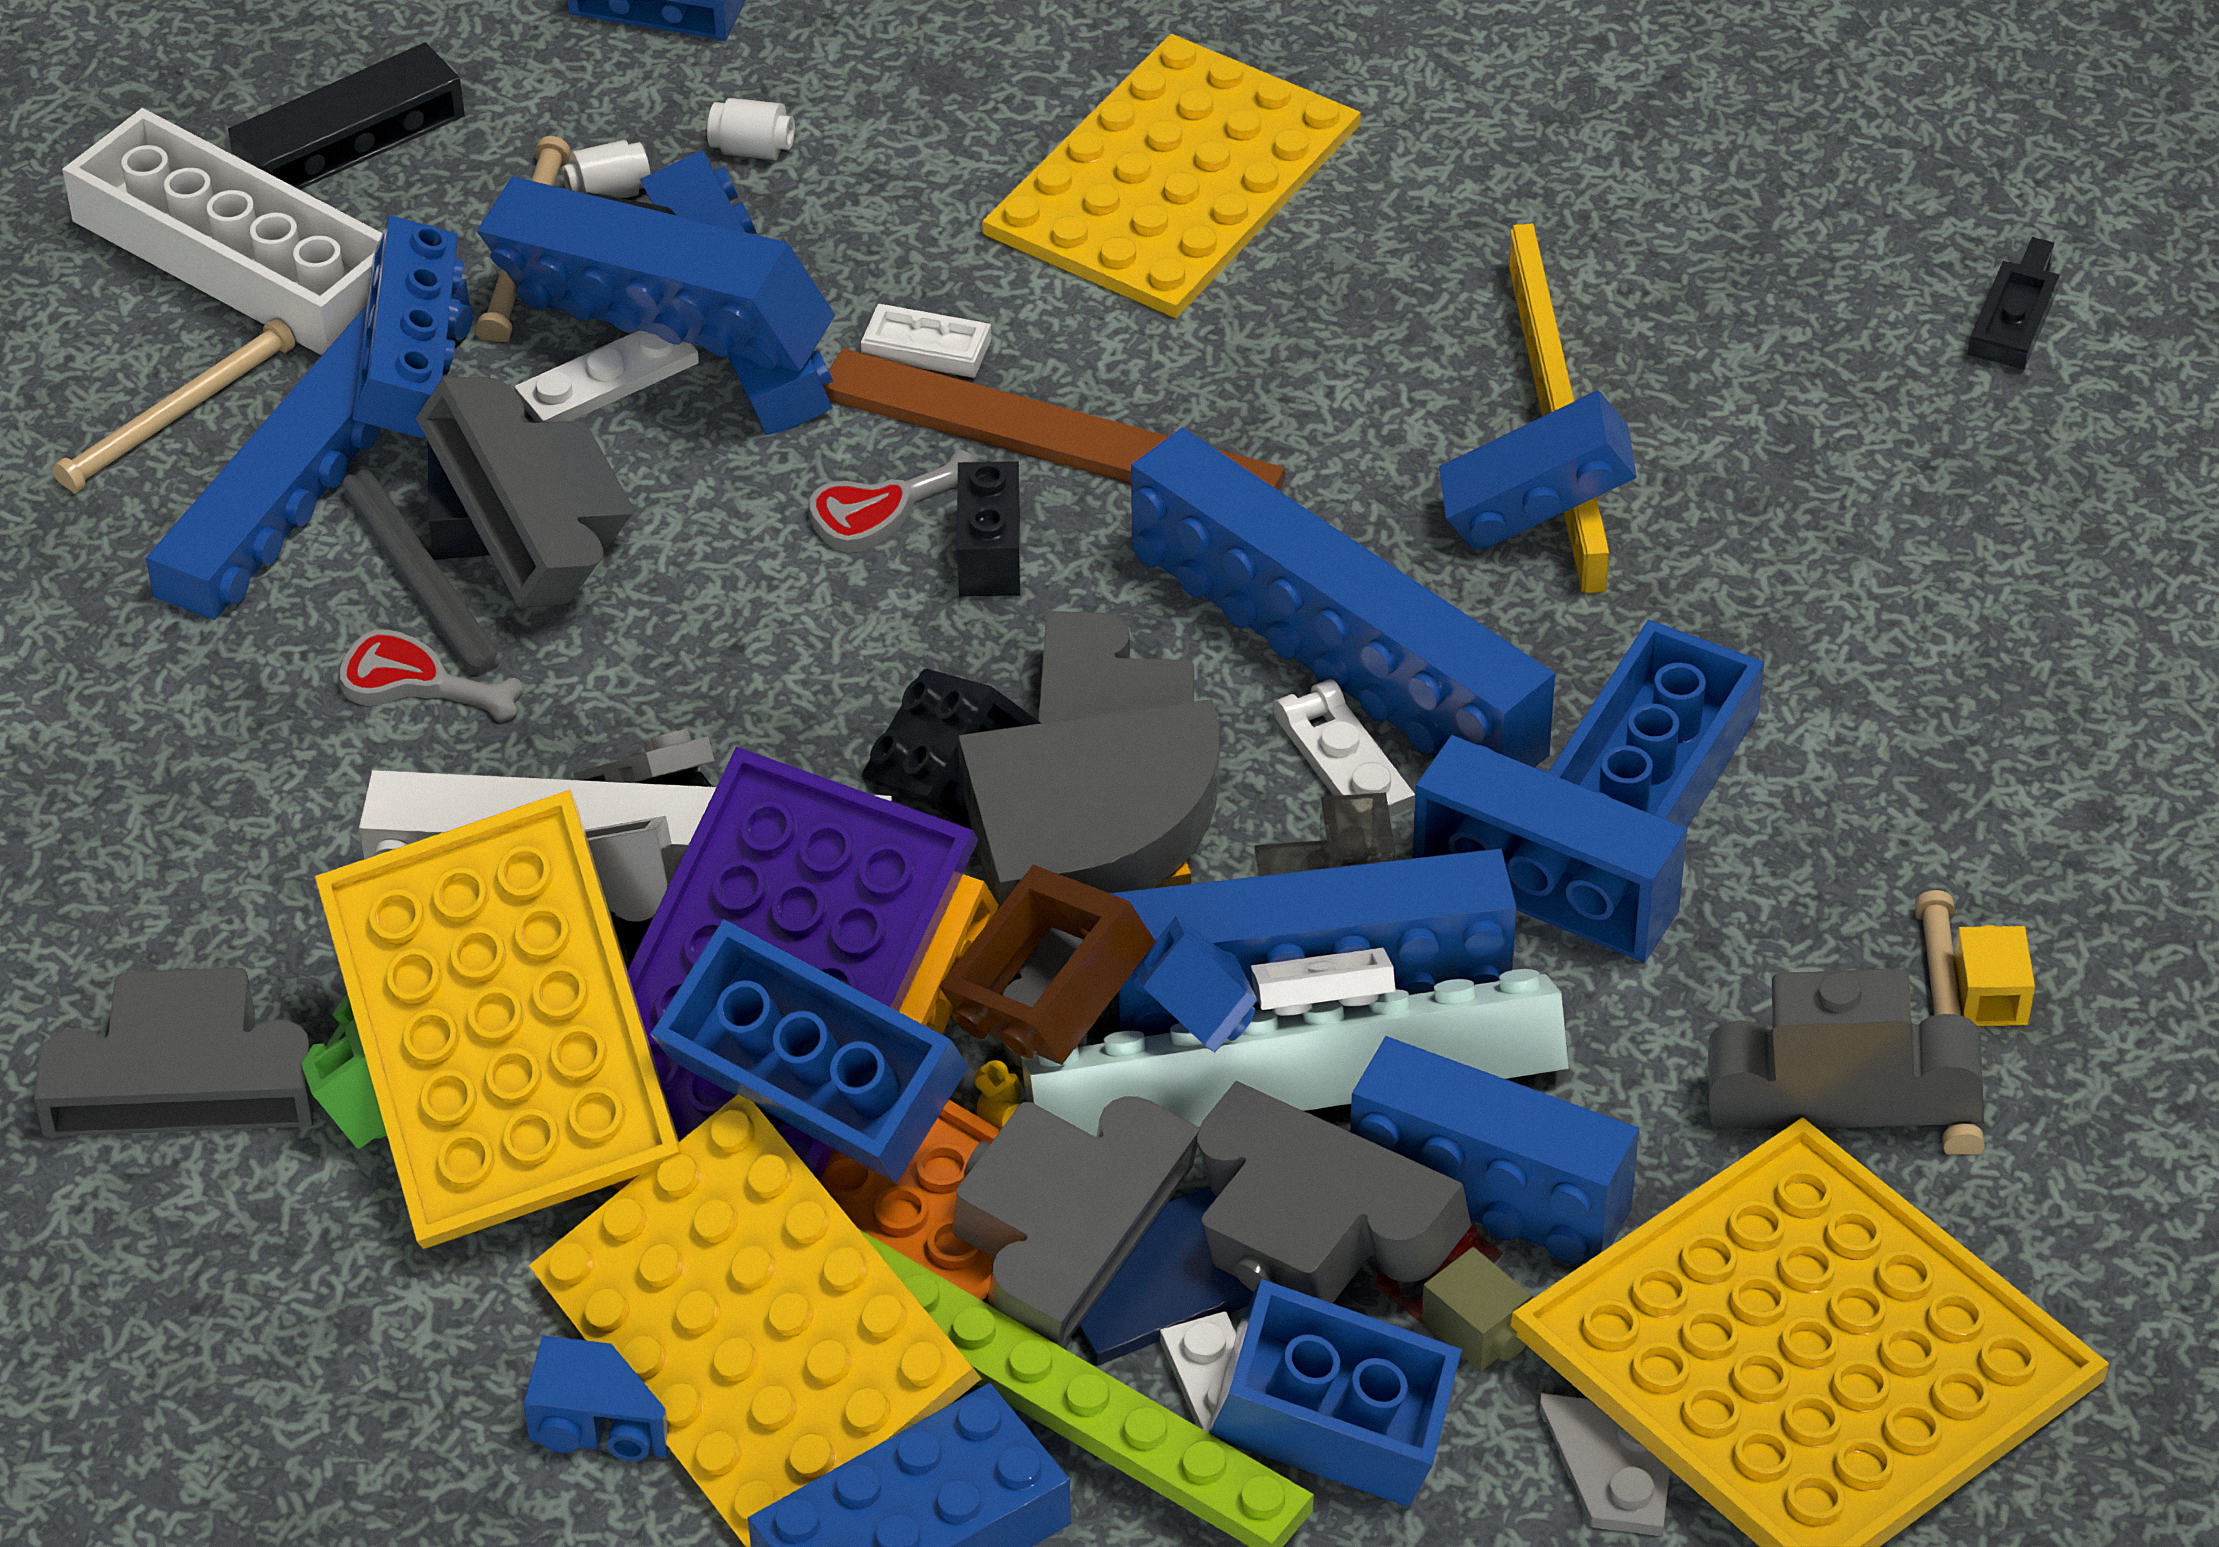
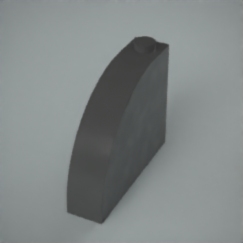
(1093, 796)

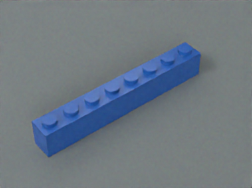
(272, 481)

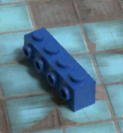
(407, 324)

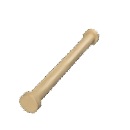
(495, 324)
(74, 472)
(1936, 909)

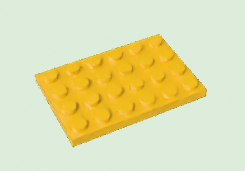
(1172, 175)
(497, 1019)
(753, 1315)

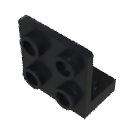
(921, 743)

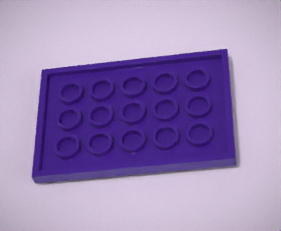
(812, 873)

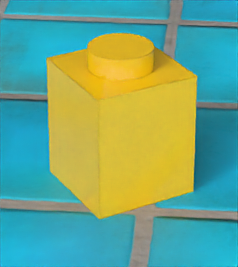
(1994, 975)

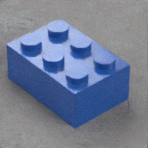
(1335, 1393)

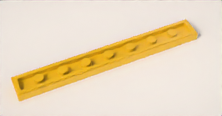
(1554, 392)

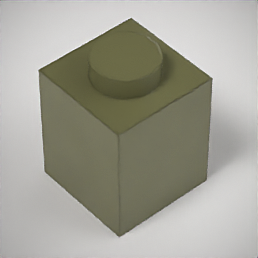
(1473, 1309)

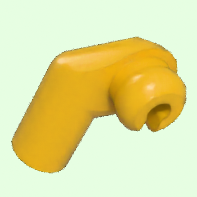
(999, 1093)

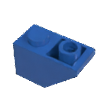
(1198, 984)
(579, 1387)

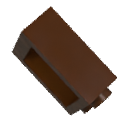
(1110, 951)

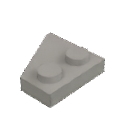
(662, 756)
(1613, 1473)

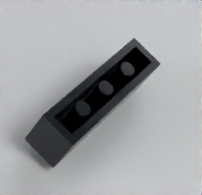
(352, 118)

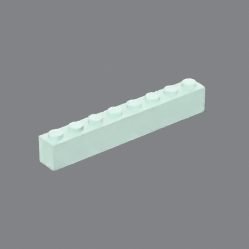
(1310, 1056)

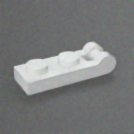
(1341, 748)

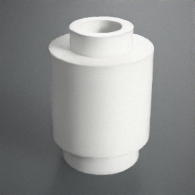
(750, 128)
(607, 169)

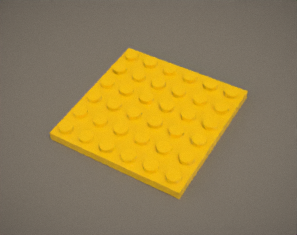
(1808, 1348)

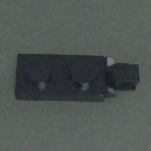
(2016, 308)

